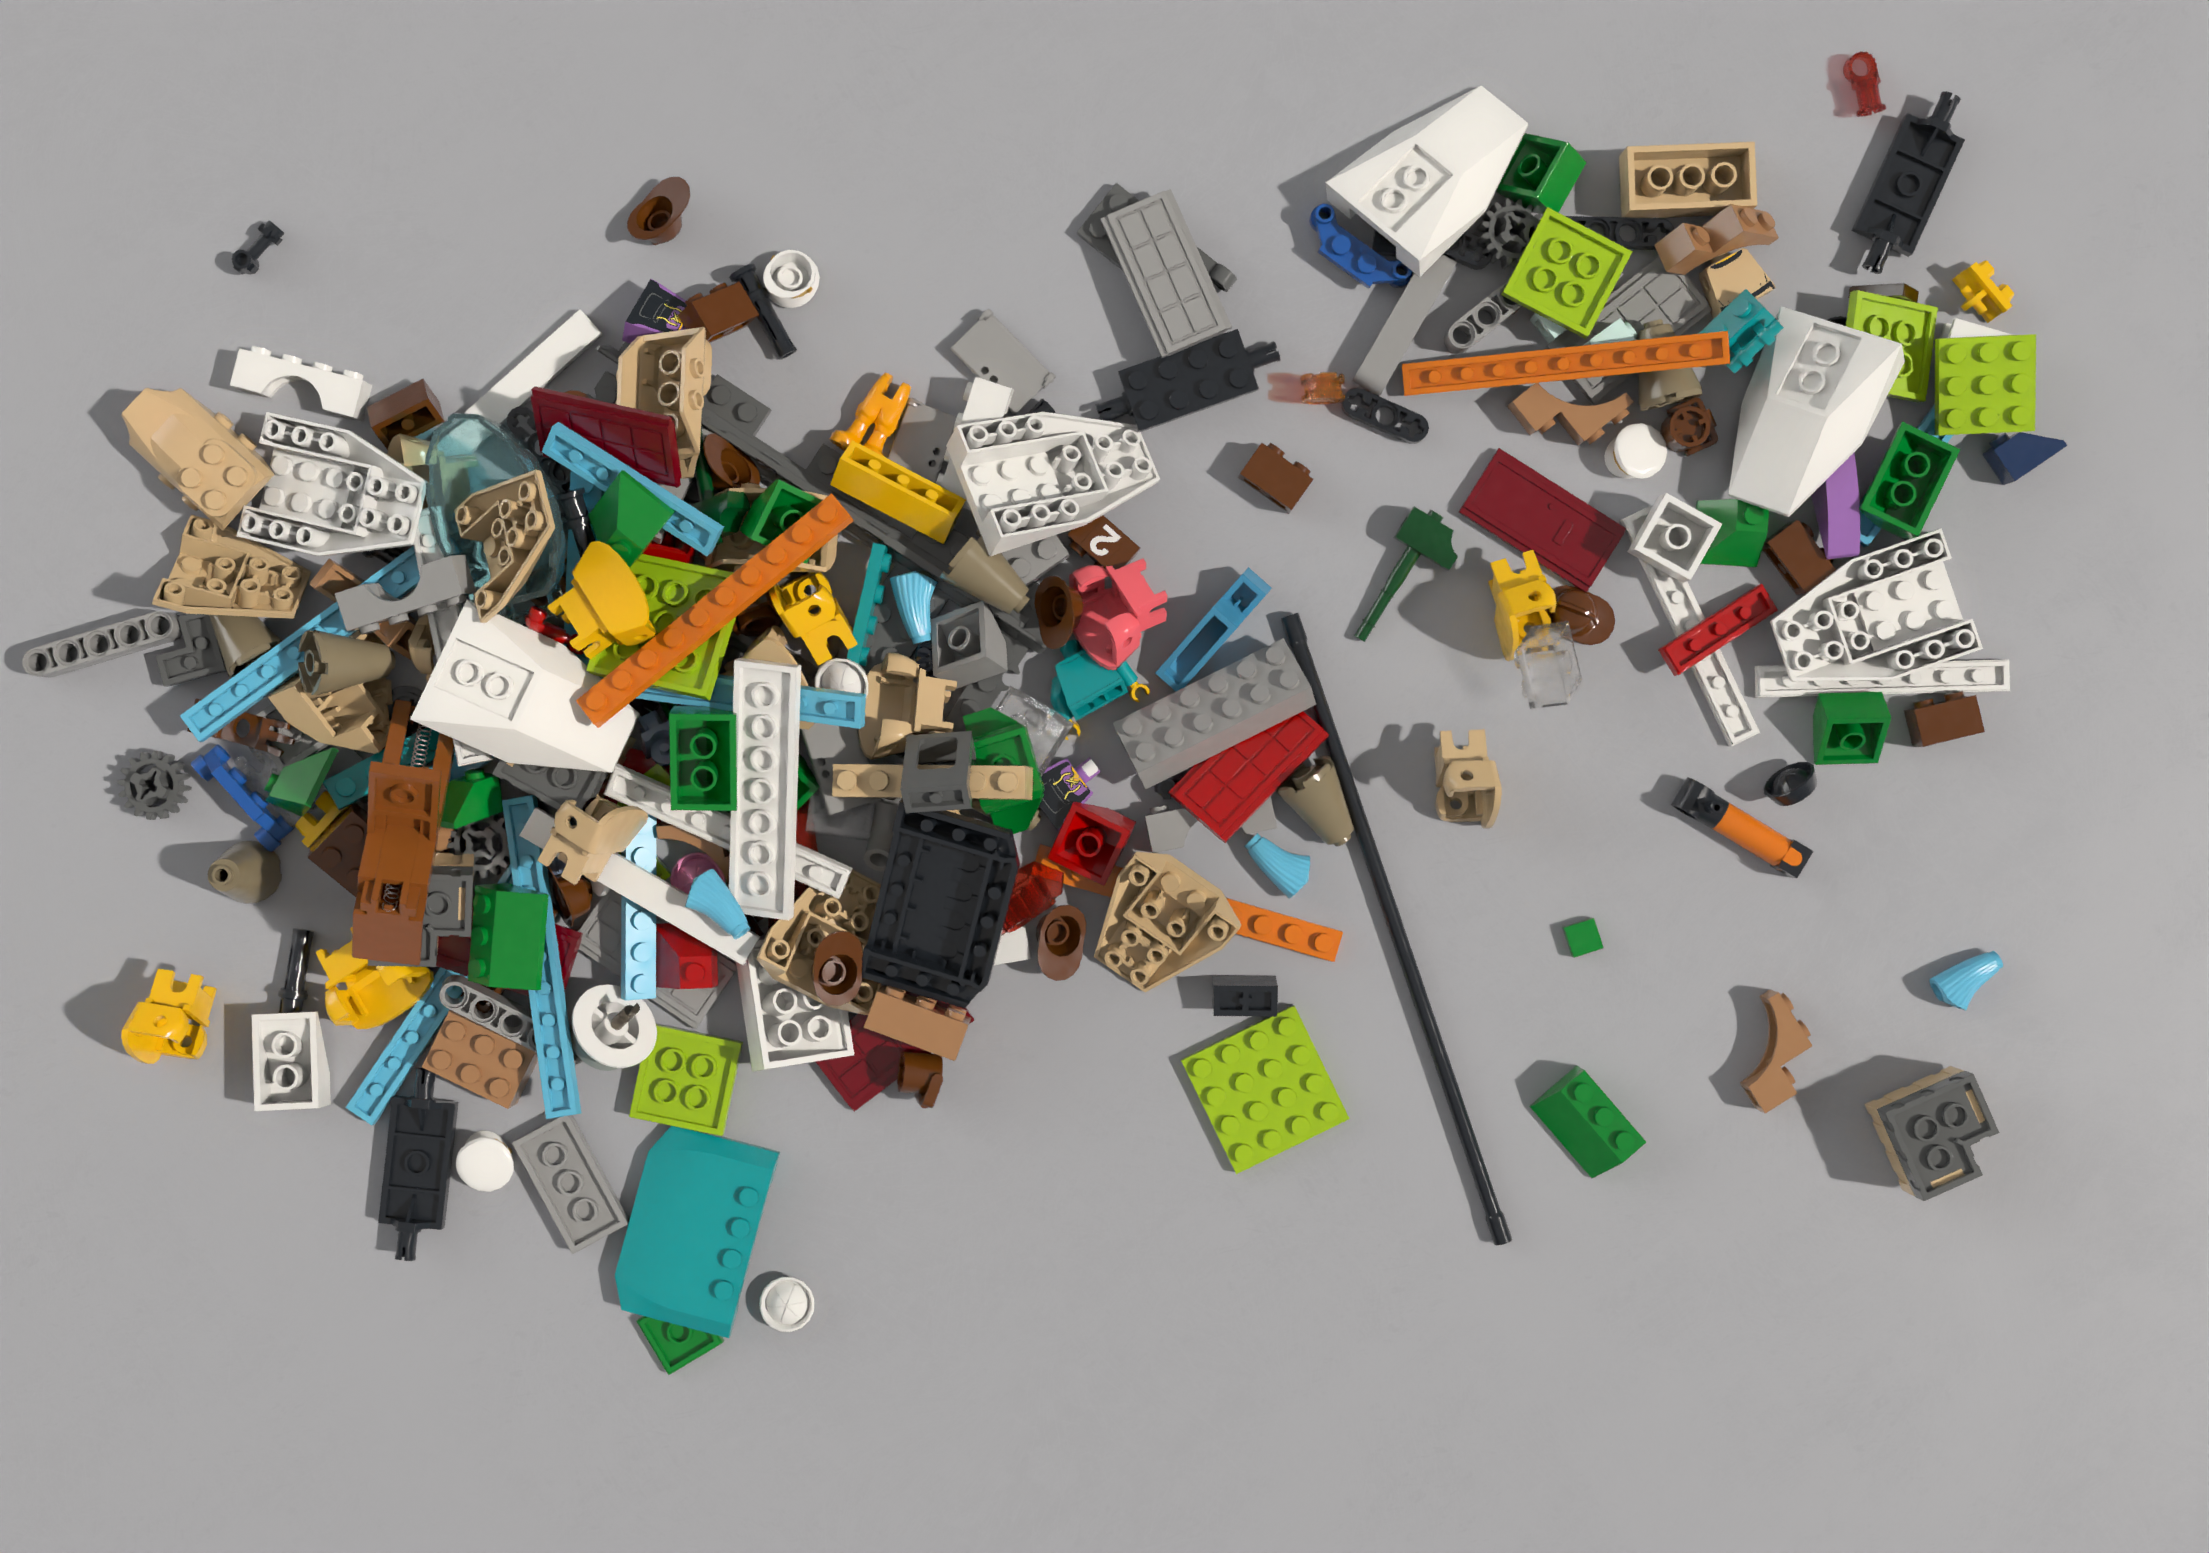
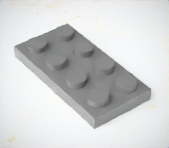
(571, 1182)

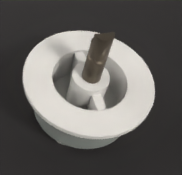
(610, 1030)

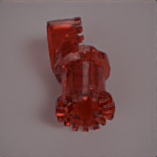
(1865, 86)

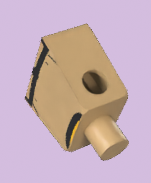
(1730, 277)

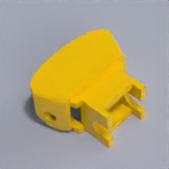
(1519, 601)
(604, 603)
(794, 607)
(372, 992)
(162, 1020)

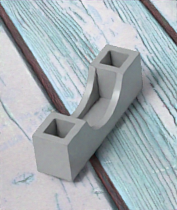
(439, 582)
(1169, 828)

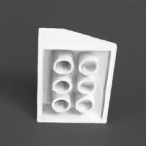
(787, 1025)

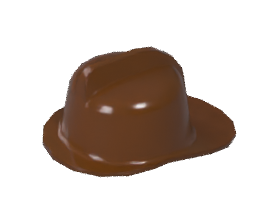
(660, 213)
(728, 464)
(1057, 611)
(1588, 614)
(571, 898)
(1060, 942)
(837, 968)

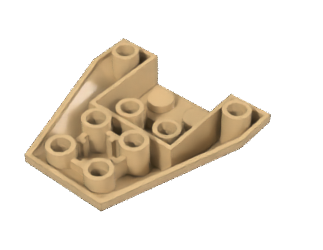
(514, 528)
(230, 576)
(1162, 921)
(791, 944)

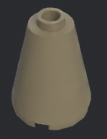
(1664, 387)
(987, 577)
(242, 640)
(341, 662)
(1319, 800)
(246, 872)

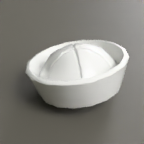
(842, 676)
(786, 1304)

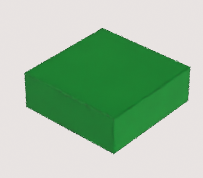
(1582, 937)

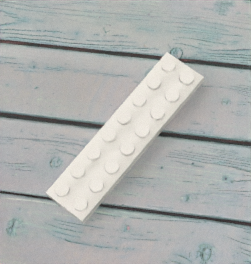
(767, 785)

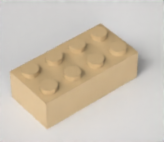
(1686, 179)

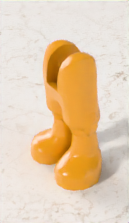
(877, 410)

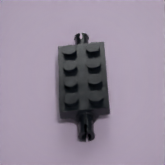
(1909, 183)
(1188, 381)
(417, 1163)

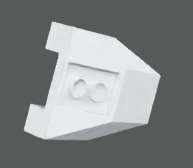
(1431, 176)
(1808, 408)
(1046, 473)
(332, 492)
(1877, 617)
(518, 698)

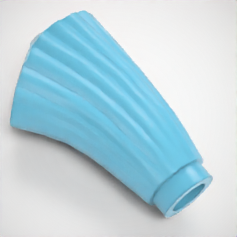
(913, 599)
(1284, 869)
(715, 900)
(1961, 981)

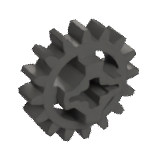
(1505, 219)
(141, 790)
(493, 852)

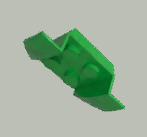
(1005, 743)

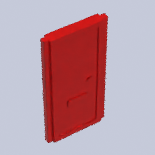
(1240, 779)

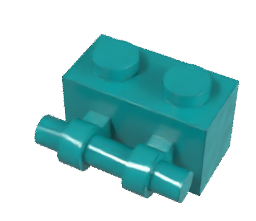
(1748, 328)

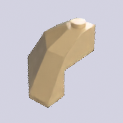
(343, 718)

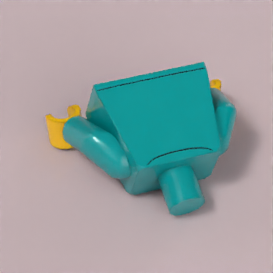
(1086, 686)

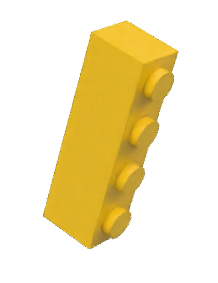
(897, 492)

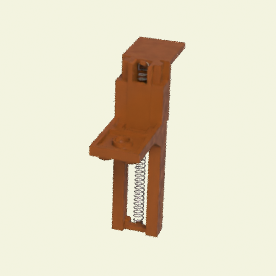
(399, 845)

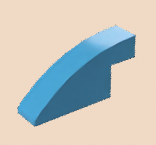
(1213, 630)

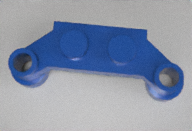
(1353, 255)
(253, 803)

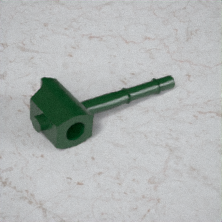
(724, 508)
(1422, 536)

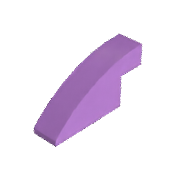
(1838, 512)

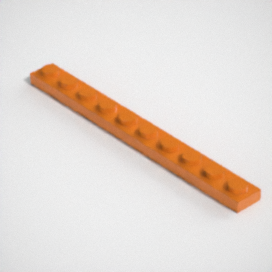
(1566, 363)
(714, 610)
(1255, 921)

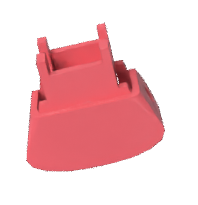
(1115, 615)

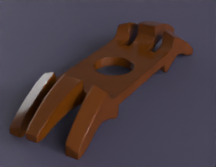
(258, 733)

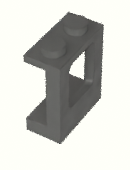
(941, 787)

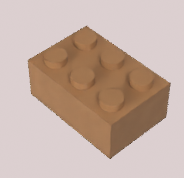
(918, 1021)
(480, 1060)

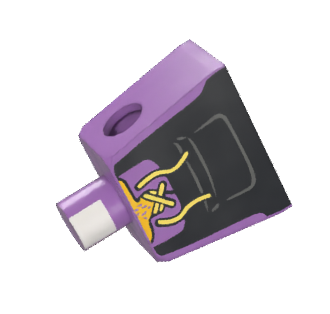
(654, 313)
(1064, 786)

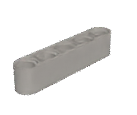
(1402, 326)
(1473, 327)
(89, 648)
(495, 1018)

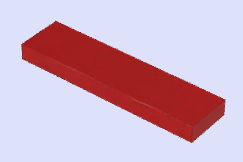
(1717, 629)

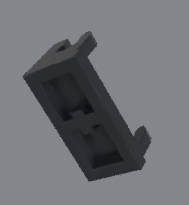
(1244, 995)

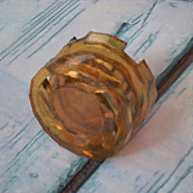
(1322, 388)

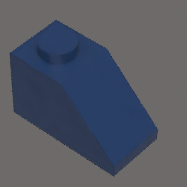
(2019, 454)

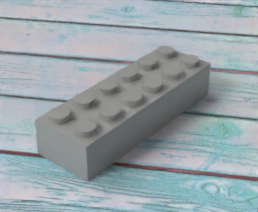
(1215, 713)

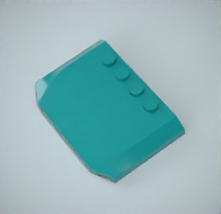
(694, 1229)

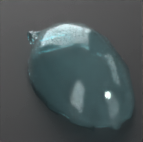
(471, 456)

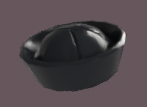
(1791, 784)

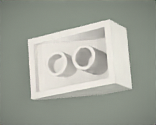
(289, 1062)

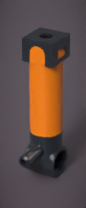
(1705, 806)

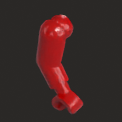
(536, 622)

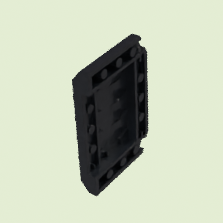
(941, 905)

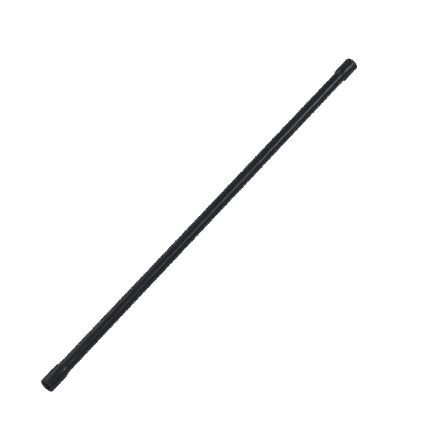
(1494, 1216)

